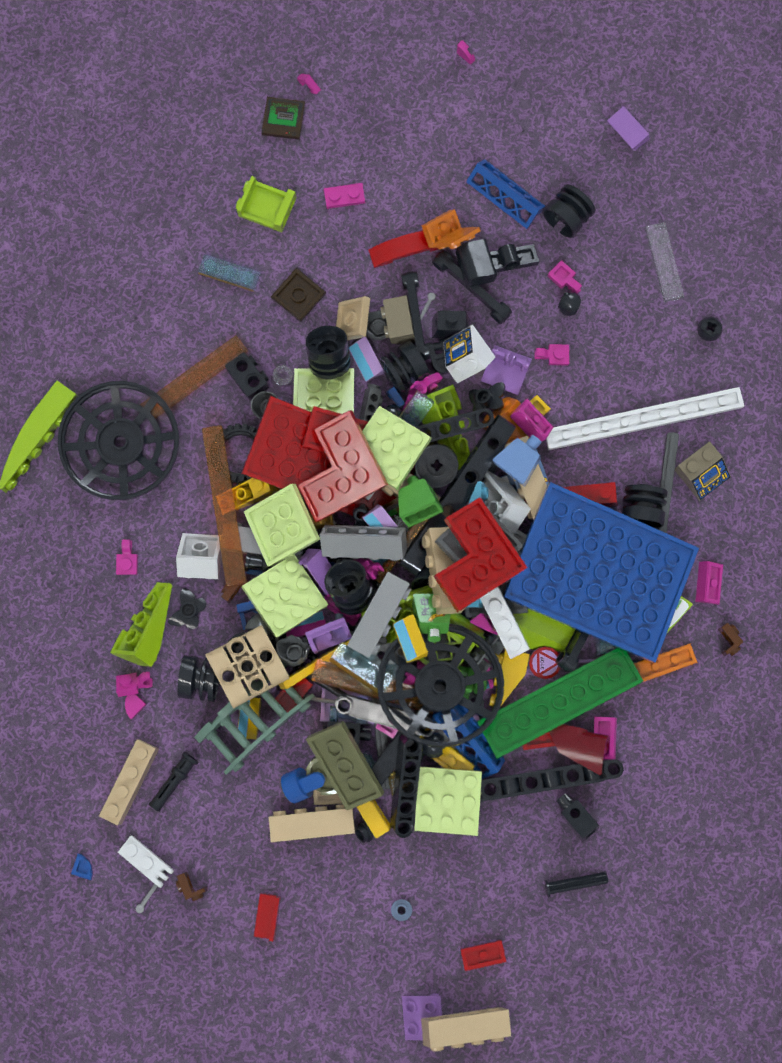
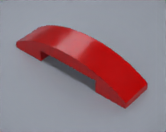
(399, 248)

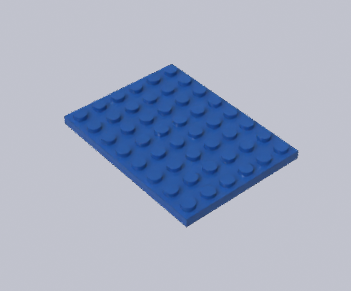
(601, 572)

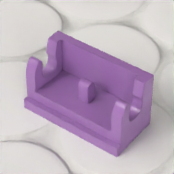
(628, 128)
(317, 566)
(328, 635)

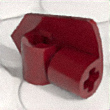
(581, 746)

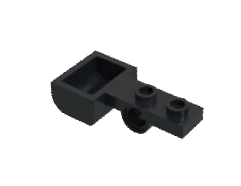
(480, 265)

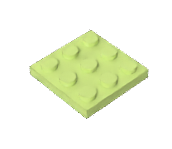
(328, 394)
(394, 445)
(281, 525)
(284, 596)
(448, 801)

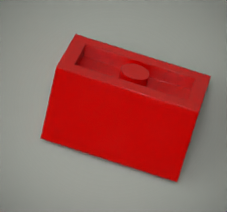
(267, 916)

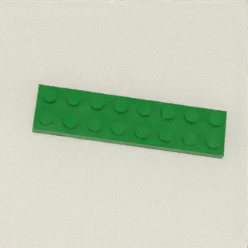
(561, 701)

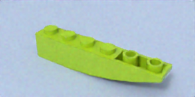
(35, 433)

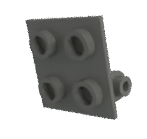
(478, 655)

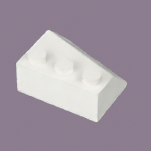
(505, 502)

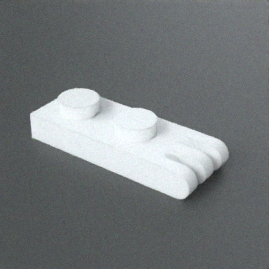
(145, 860)

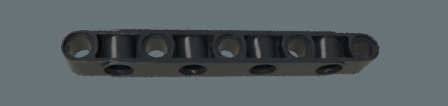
(459, 489)
(546, 780)

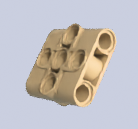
(259, 643)

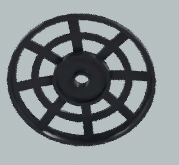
(112, 430)
(451, 696)

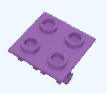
(507, 368)
(416, 1008)

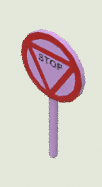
(543, 662)

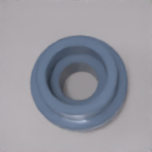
(401, 917)

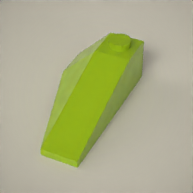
(445, 406)
(543, 631)
(145, 636)

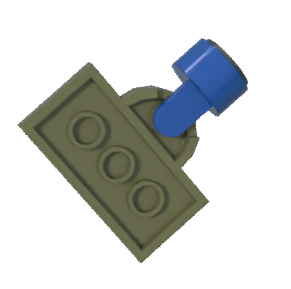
(334, 769)

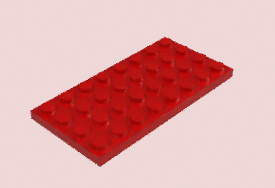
(279, 454)

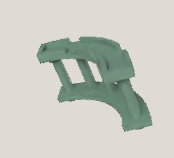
(223, 719)

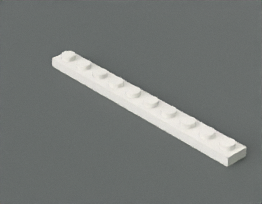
(645, 418)

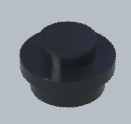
(363, 832)

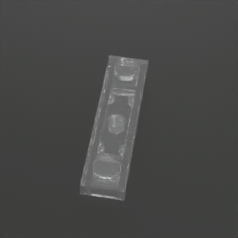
(664, 262)

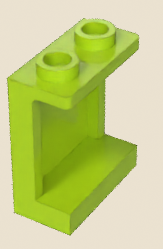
(265, 204)

